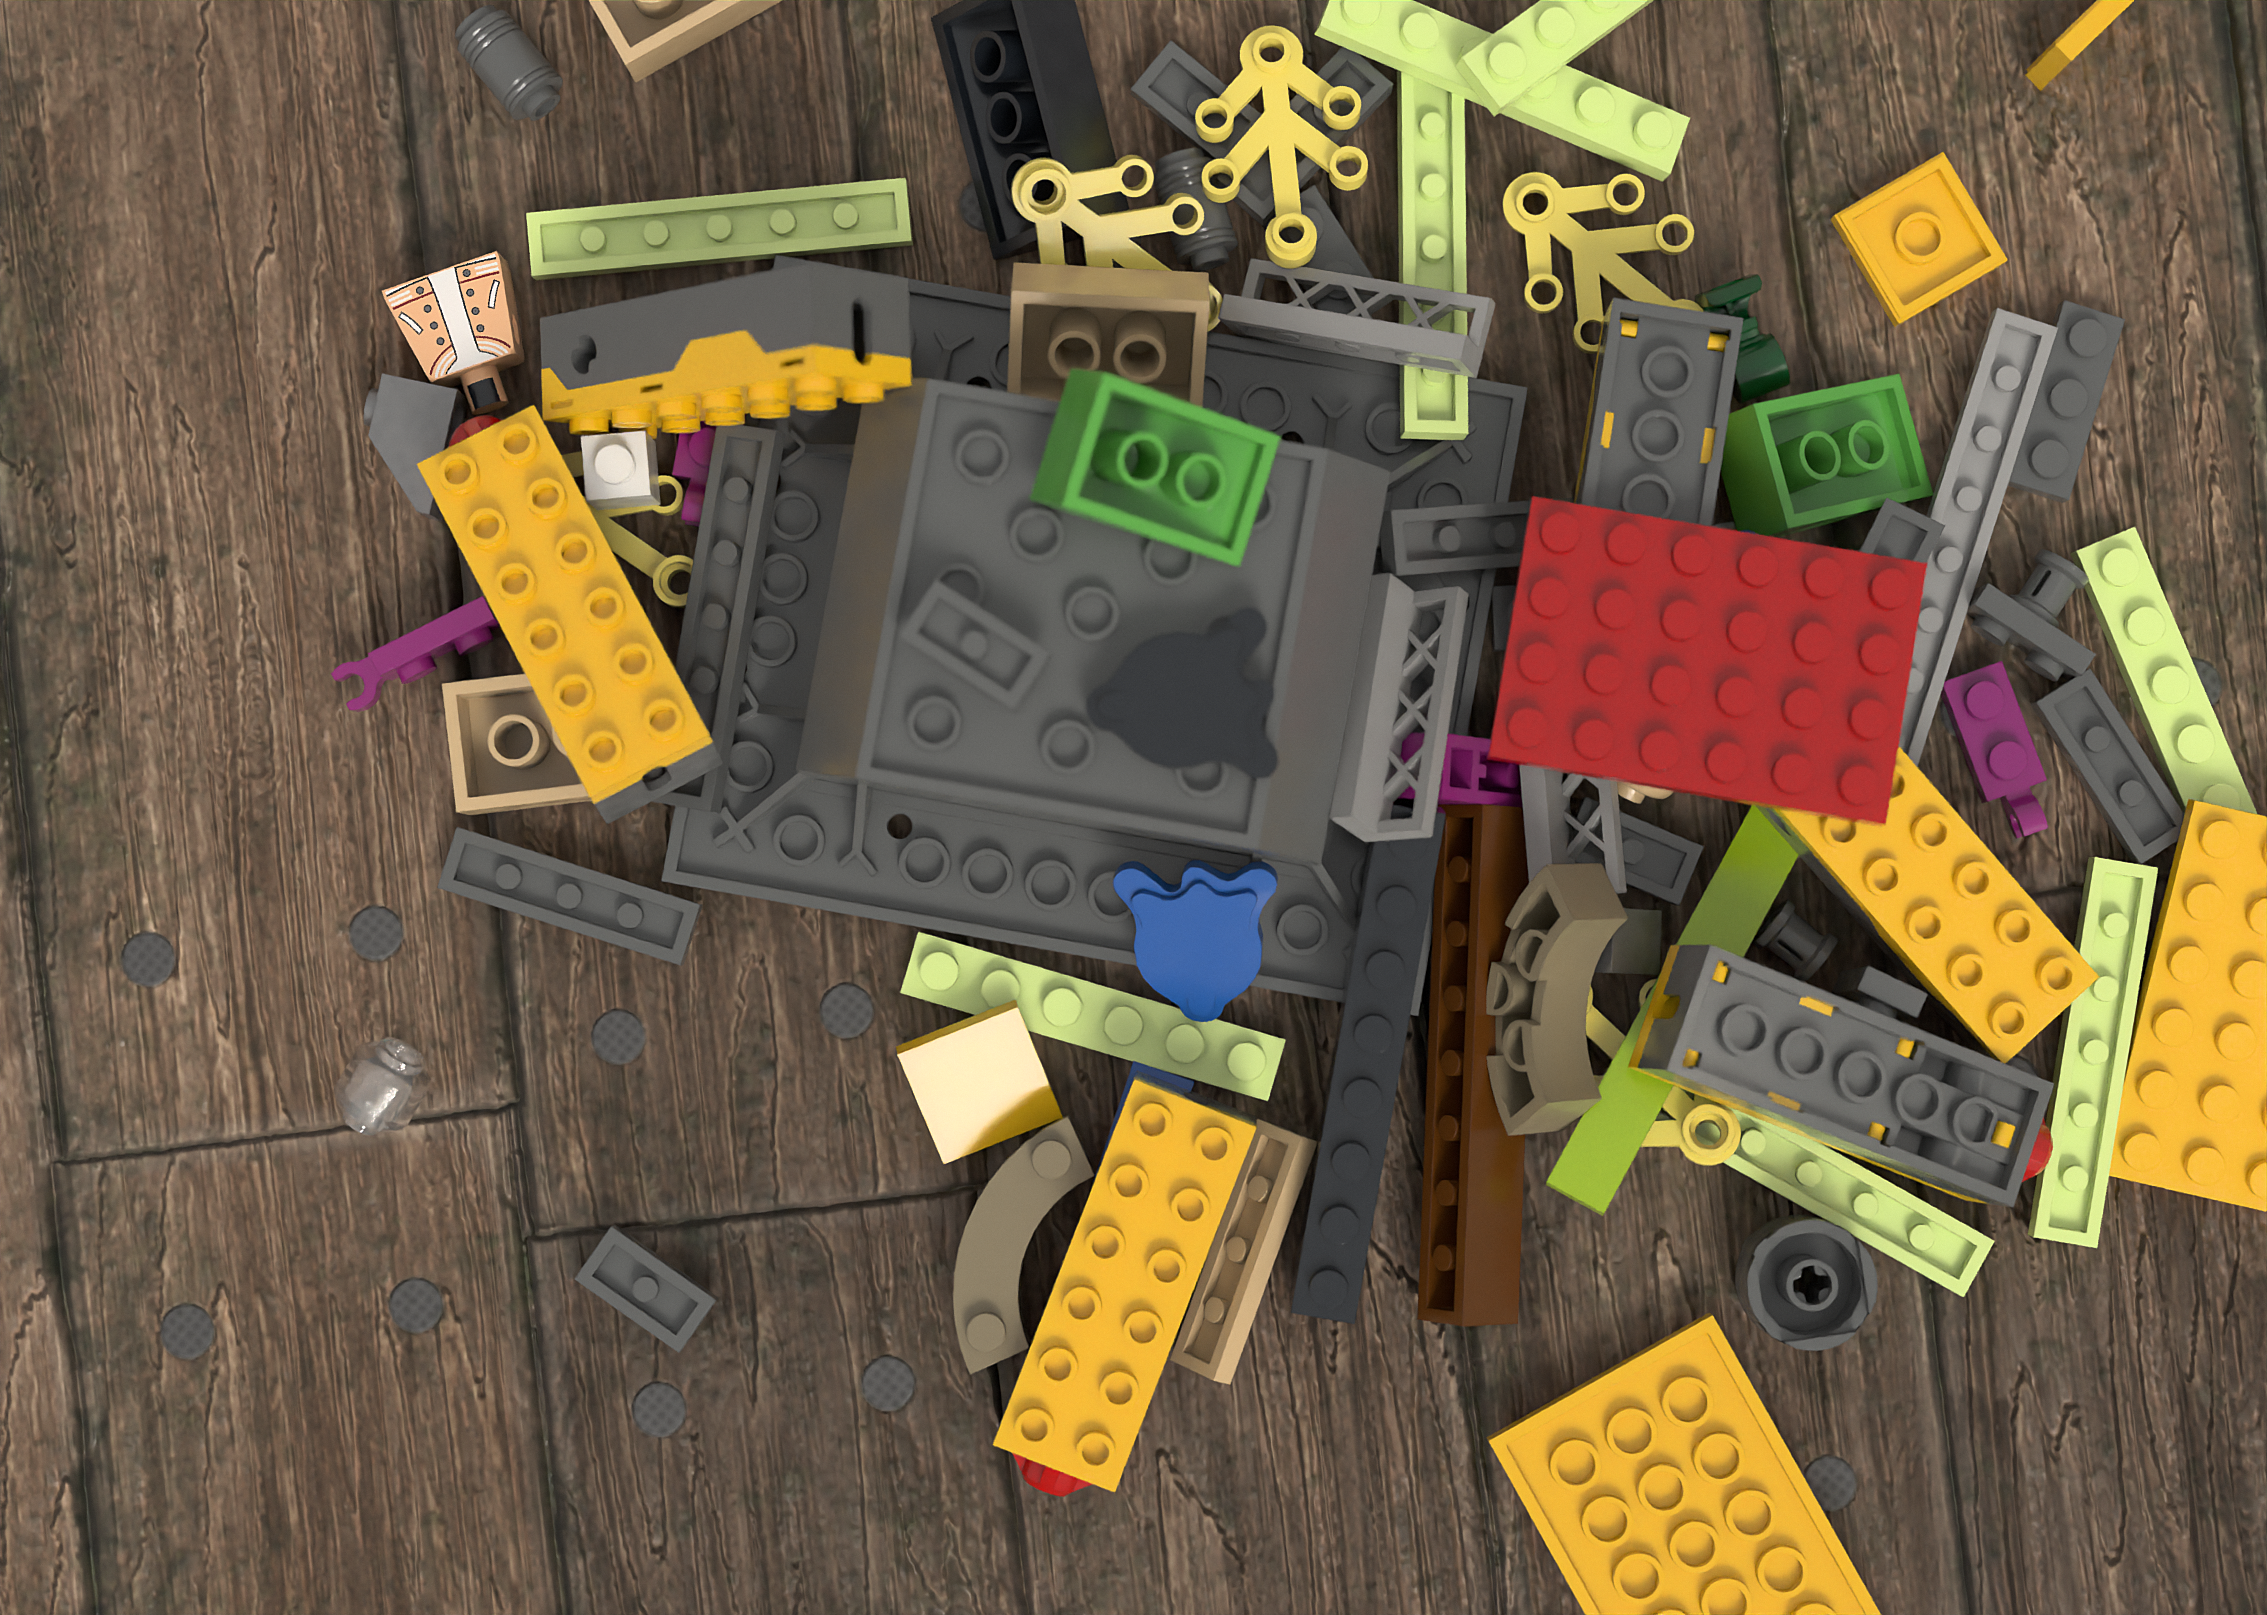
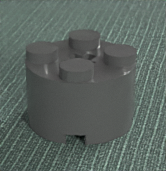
(1833, 1304)

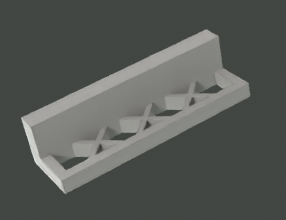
(1358, 331)
(1378, 713)
(1550, 822)

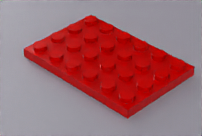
(1707, 661)

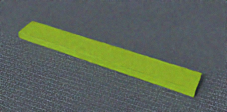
(1631, 1100)

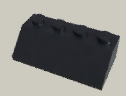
(1021, 96)

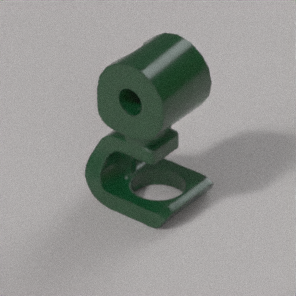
(1760, 360)

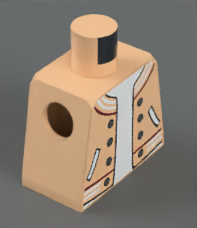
(463, 327)

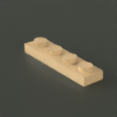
(1243, 1252)

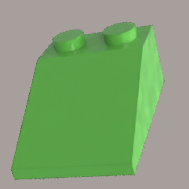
(1822, 457)
(1154, 466)

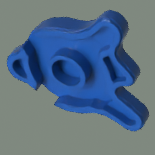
(1198, 936)

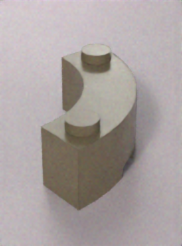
(1542, 994)
(997, 1236)

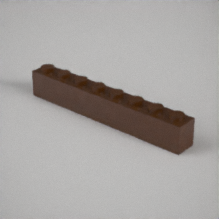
(1469, 1160)

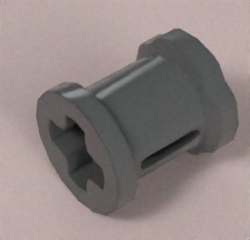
(2050, 586)
(1794, 941)

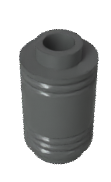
(509, 63)
(1215, 238)

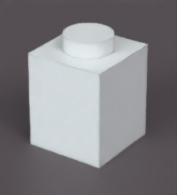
(620, 470)

